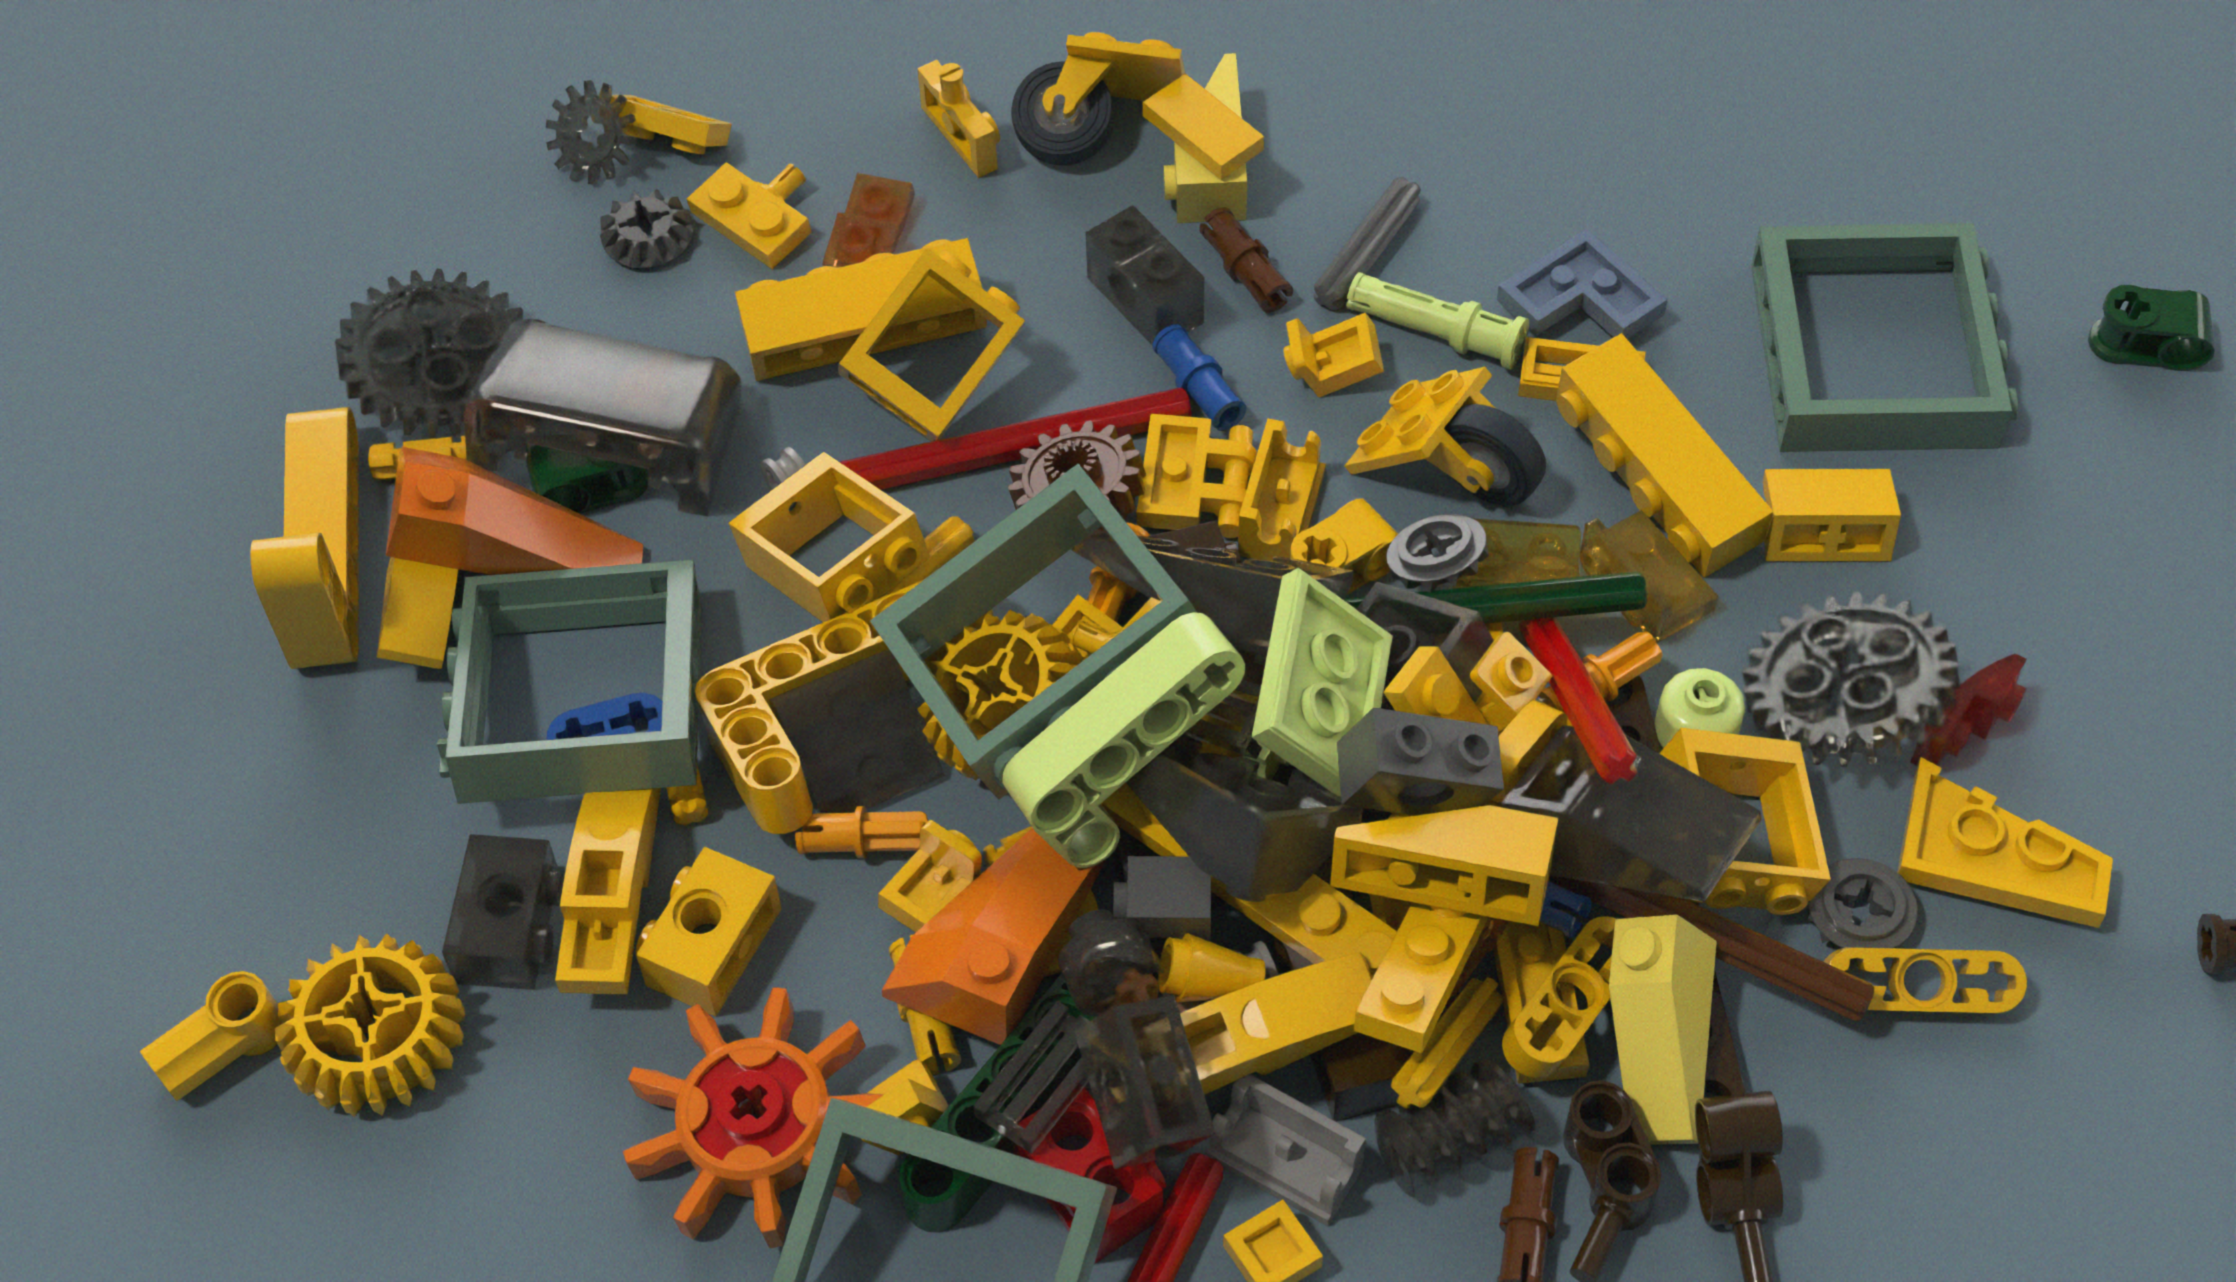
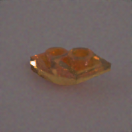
(871, 220)

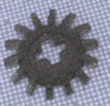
(574, 120)

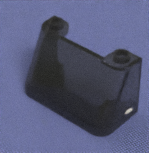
(607, 404)

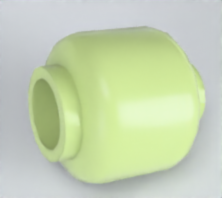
(1701, 702)

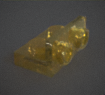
(1526, 553)
(1674, 588)

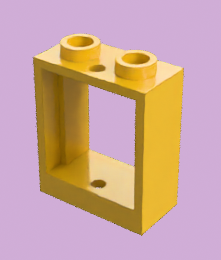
(894, 392)
(822, 494)
(1779, 777)

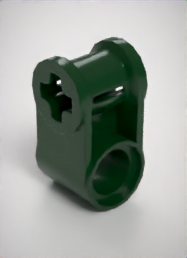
(2159, 328)
(582, 480)

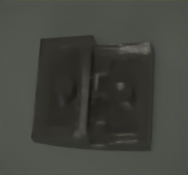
(858, 735)

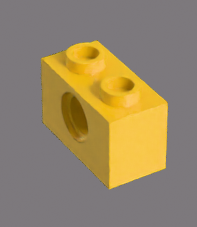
(708, 965)

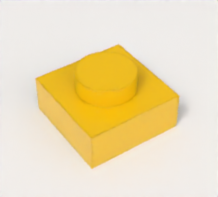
(1273, 1247)

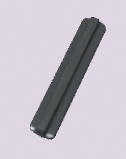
(1367, 242)

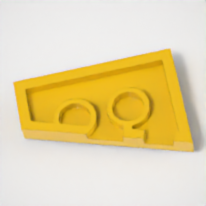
(1983, 852)

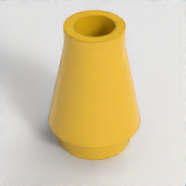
(1205, 970)

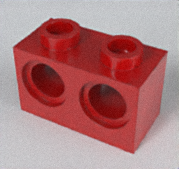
(1141, 1181)

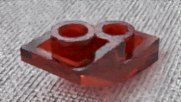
(1979, 703)

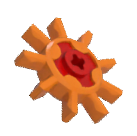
(716, 1121)

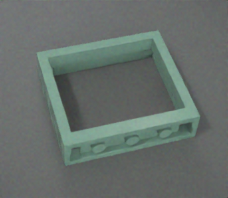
(1891, 422)
(990, 573)
(570, 601)
(847, 1119)

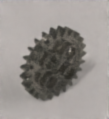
(421, 349)
(1852, 678)

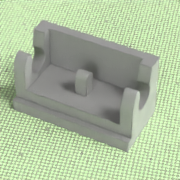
(1287, 1149)

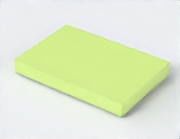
(1318, 676)

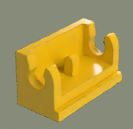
(1279, 493)
(1831, 514)

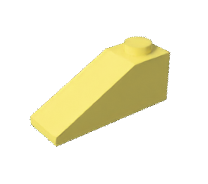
(1191, 183)
(1662, 1020)

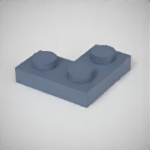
(1586, 277)

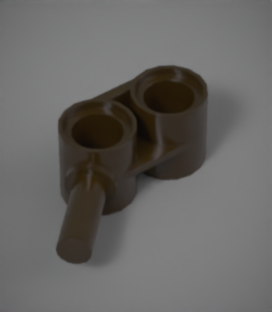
(1606, 1157)
(1738, 1171)

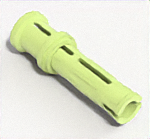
(1462, 325)

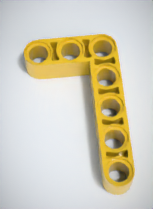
(313, 571)
(745, 726)

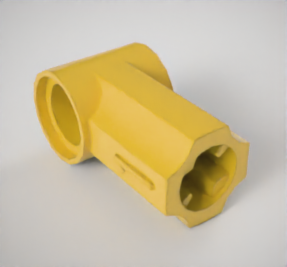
(213, 1034)

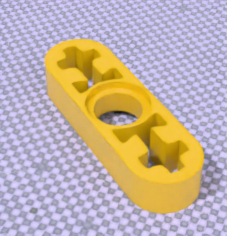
(1972, 962)
(1547, 1006)

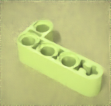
(1117, 732)

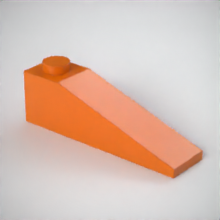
(485, 524)
(993, 941)

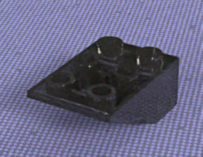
(1648, 834)

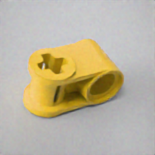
(1350, 540)

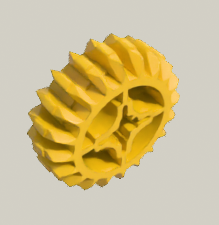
(996, 674)
(336, 1008)

